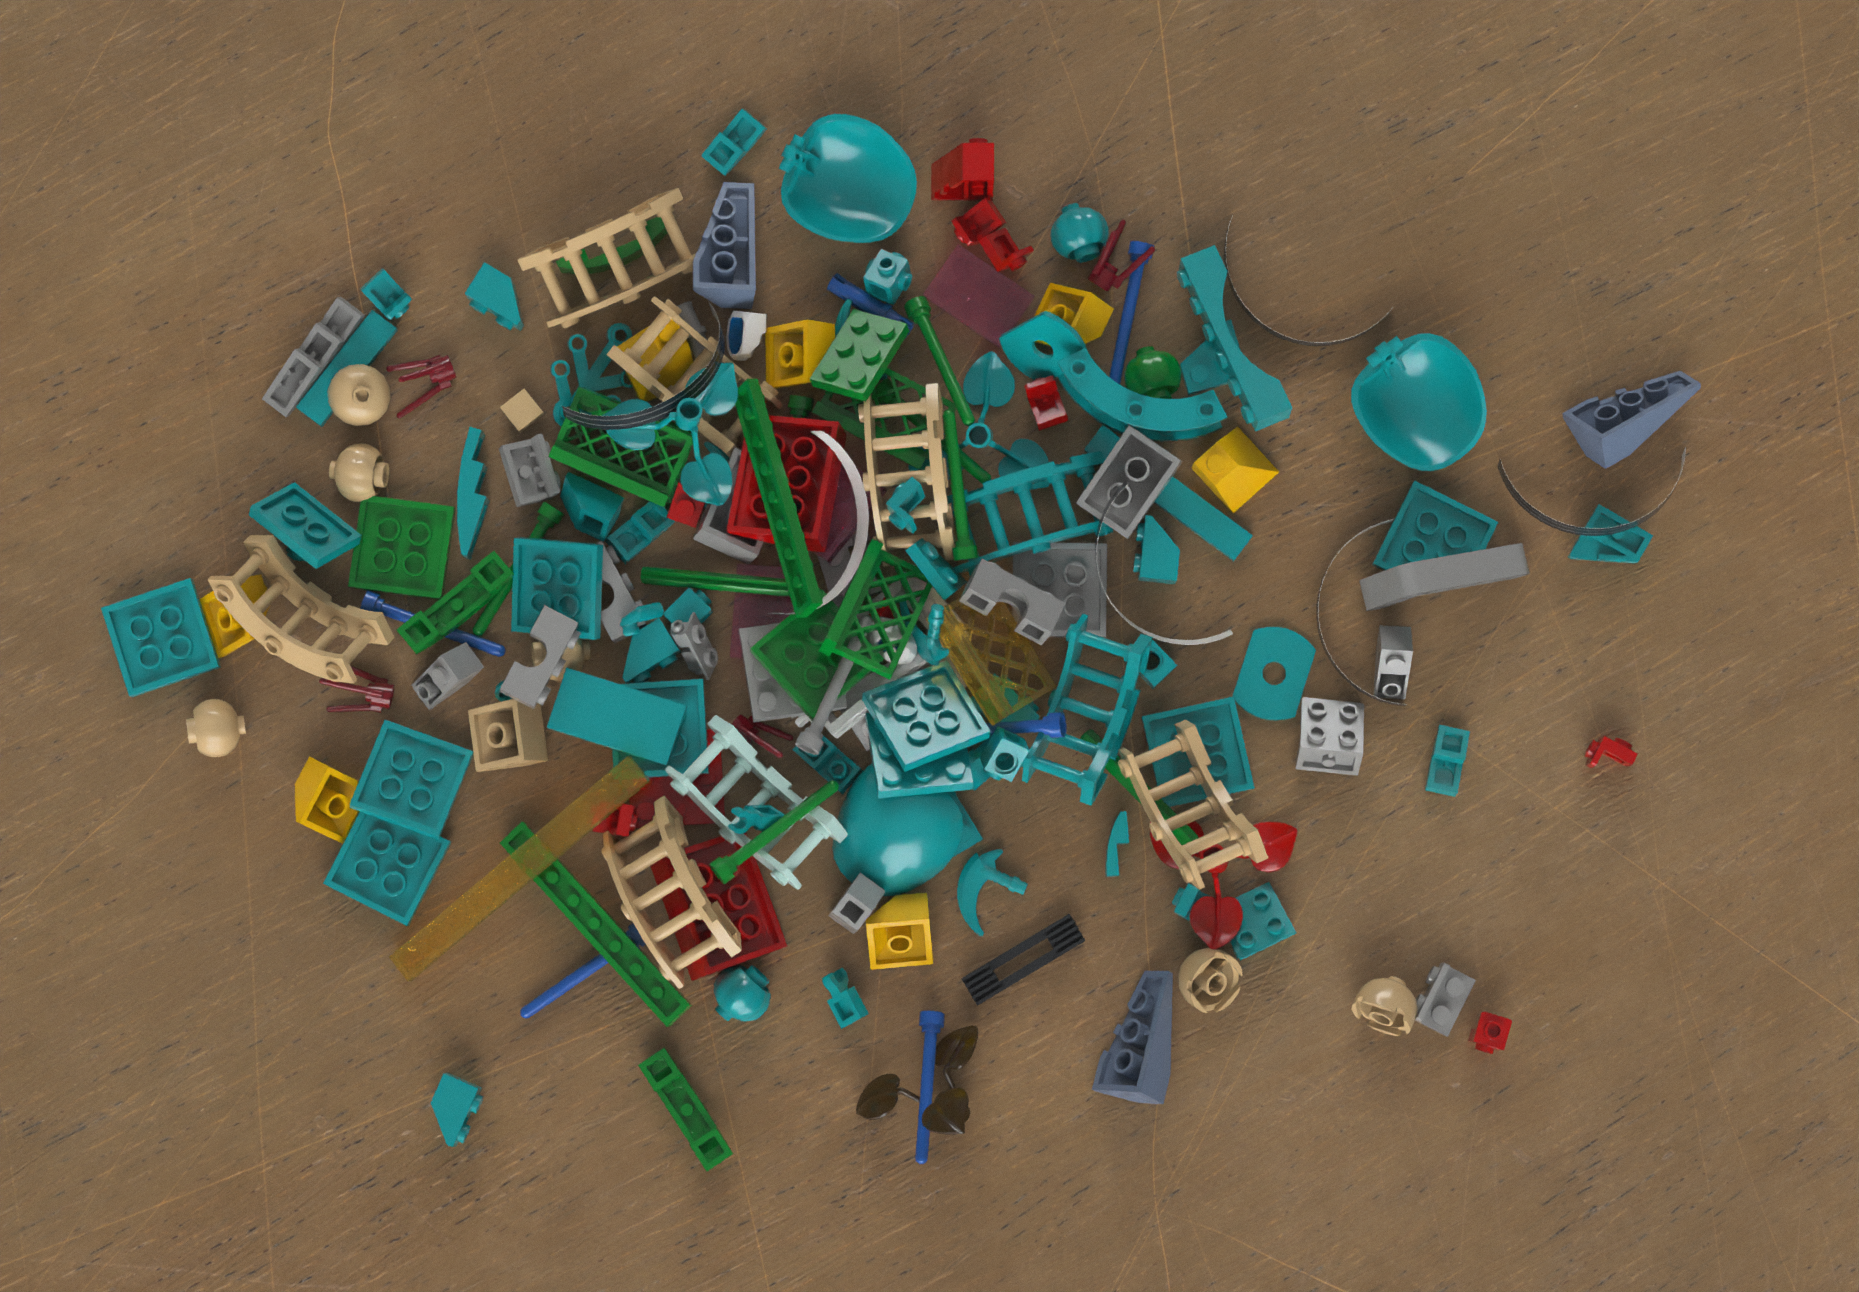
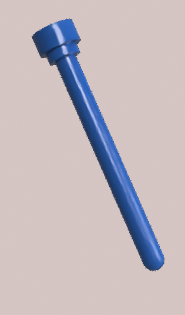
(1135, 250)
(374, 603)
(1051, 725)
(573, 979)
(931, 1025)

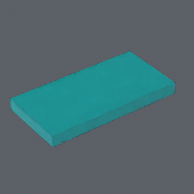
(616, 716)

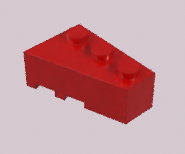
(964, 172)

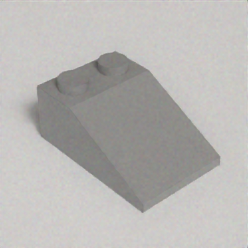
(1144, 467)
(714, 522)

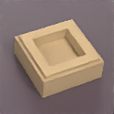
(522, 410)

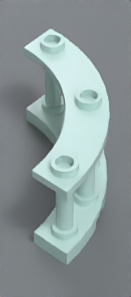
(773, 784)

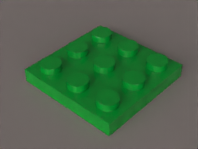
(402, 547)
(794, 658)

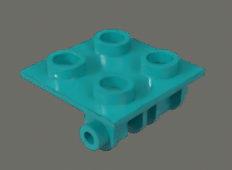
(1262, 922)

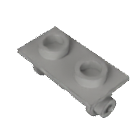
(700, 655)

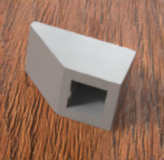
(1393, 662)
(447, 675)
(857, 903)

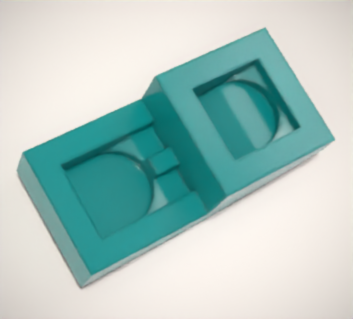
(734, 142)
(639, 531)
(1447, 760)
(1118, 836)

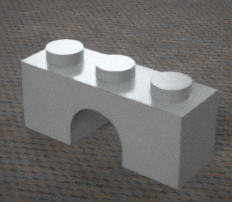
(623, 601)
(1035, 608)
(529, 684)

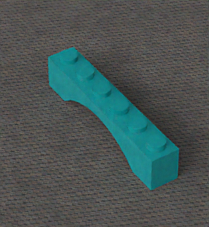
(1259, 393)

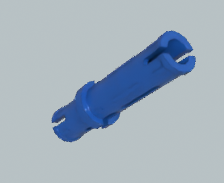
(863, 301)

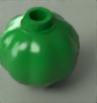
(1153, 373)

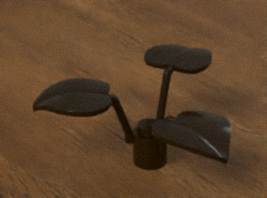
(950, 1107)

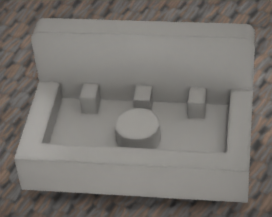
(530, 470)

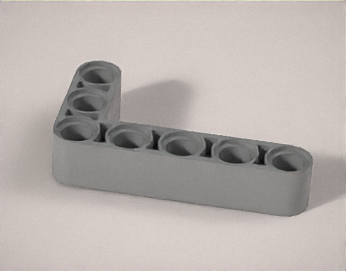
(1443, 575)

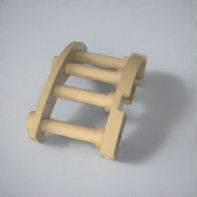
(603, 235)
(648, 375)
(934, 475)
(312, 602)
(1217, 802)
(685, 876)

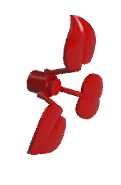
(1218, 918)

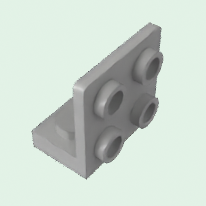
(1330, 736)

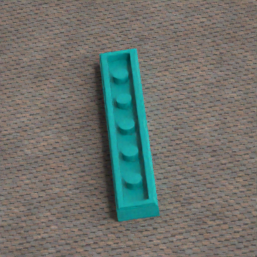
(1187, 506)

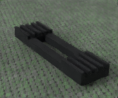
(1062, 936)

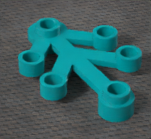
(587, 377)

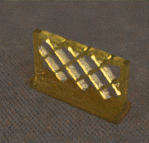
(975, 670)

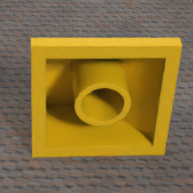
(1078, 308)
(796, 351)
(674, 367)
(1234, 469)
(224, 629)
(324, 800)
(900, 933)

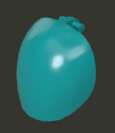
(847, 180)
(1420, 401)
(896, 838)

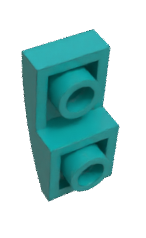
(832, 764)

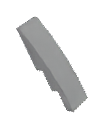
(313, 356)

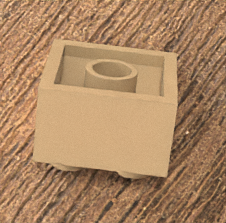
(507, 735)

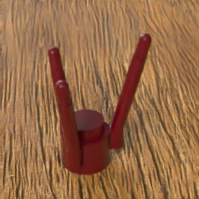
(1104, 273)
(437, 368)
(378, 694)
(749, 731)

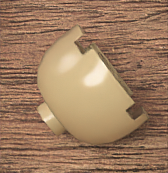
(359, 395)
(1209, 979)
(1387, 1005)

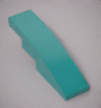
(470, 504)

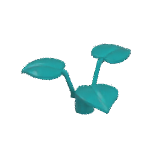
(993, 384)
(706, 478)

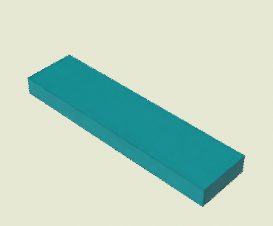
(360, 349)

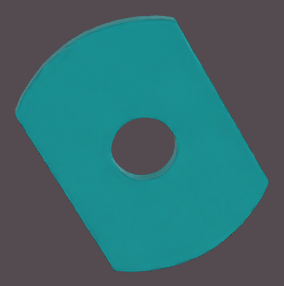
(1021, 349)
(1269, 700)

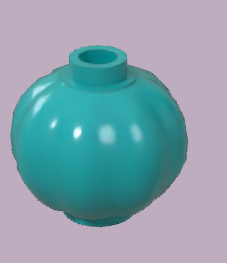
(1079, 233)
(741, 993)

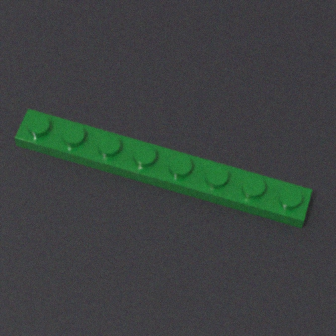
(777, 499)
(605, 934)

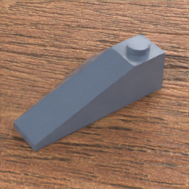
(726, 254)
(1620, 424)
(1140, 1055)

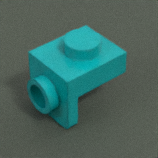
(386, 295)
(902, 502)
(1186, 899)

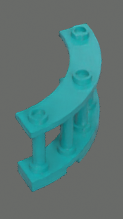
(1120, 407)
(1021, 483)
(1116, 720)

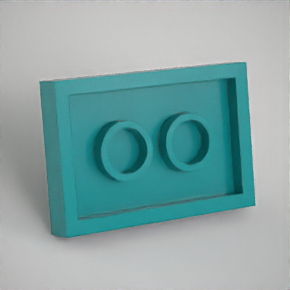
(304, 526)

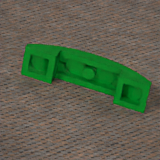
(627, 252)
(457, 605)
(686, 1109)

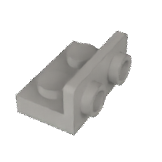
(1443, 998)

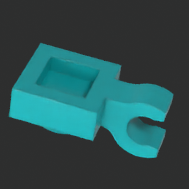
(754, 815)
(844, 1002)

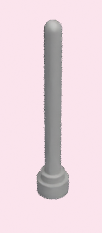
(811, 738)

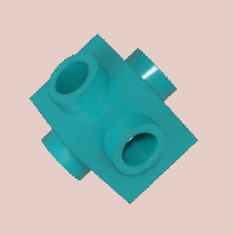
(887, 276)

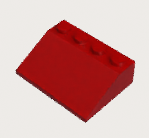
(812, 479)
(741, 898)

